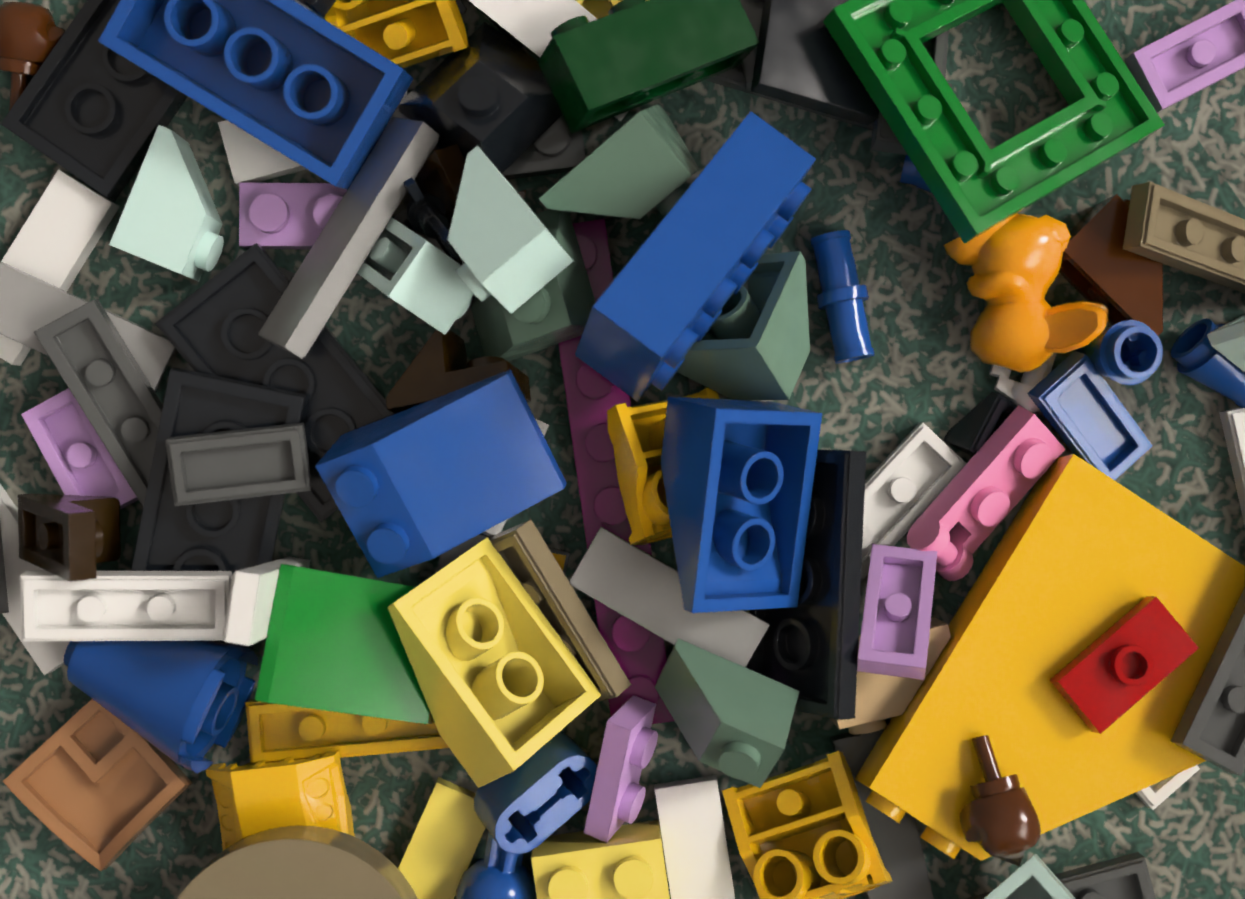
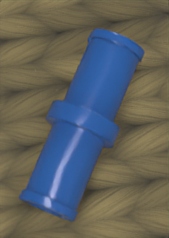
(842, 296)

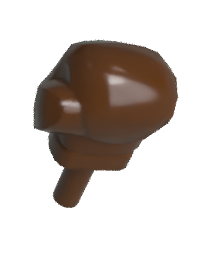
(25, 42)
(1002, 812)

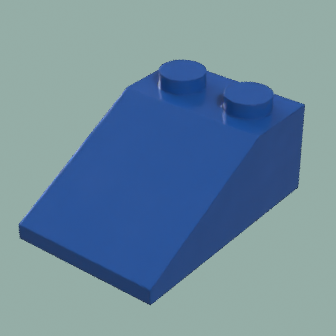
(440, 473)
(738, 500)

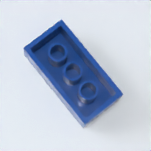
(269, 73)
(696, 259)

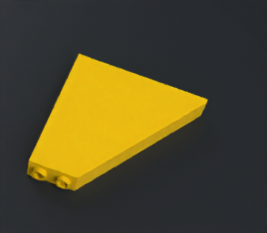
(1052, 587)

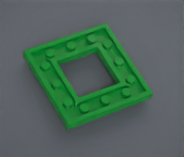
(965, 176)

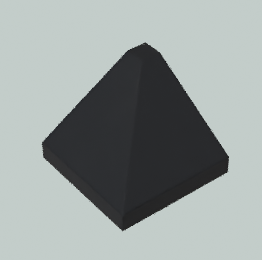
(980, 423)

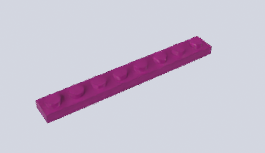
(588, 399)

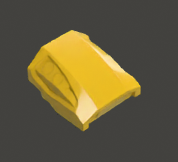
(402, 29)
(637, 446)
(280, 796)
(806, 834)

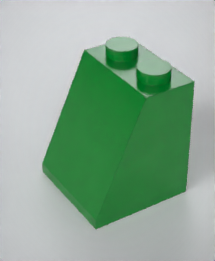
(338, 648)

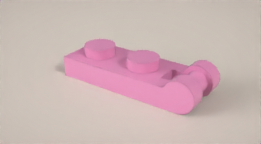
(985, 492)

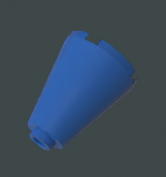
(168, 691)

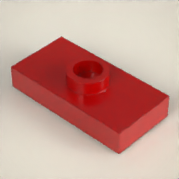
(1124, 664)

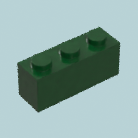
(641, 54)

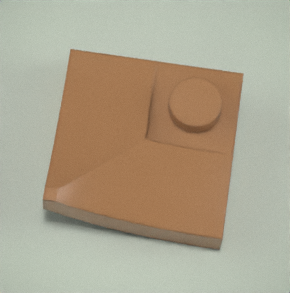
(97, 784)

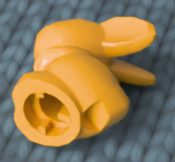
(1013, 273)

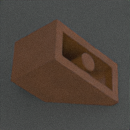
(1107, 272)

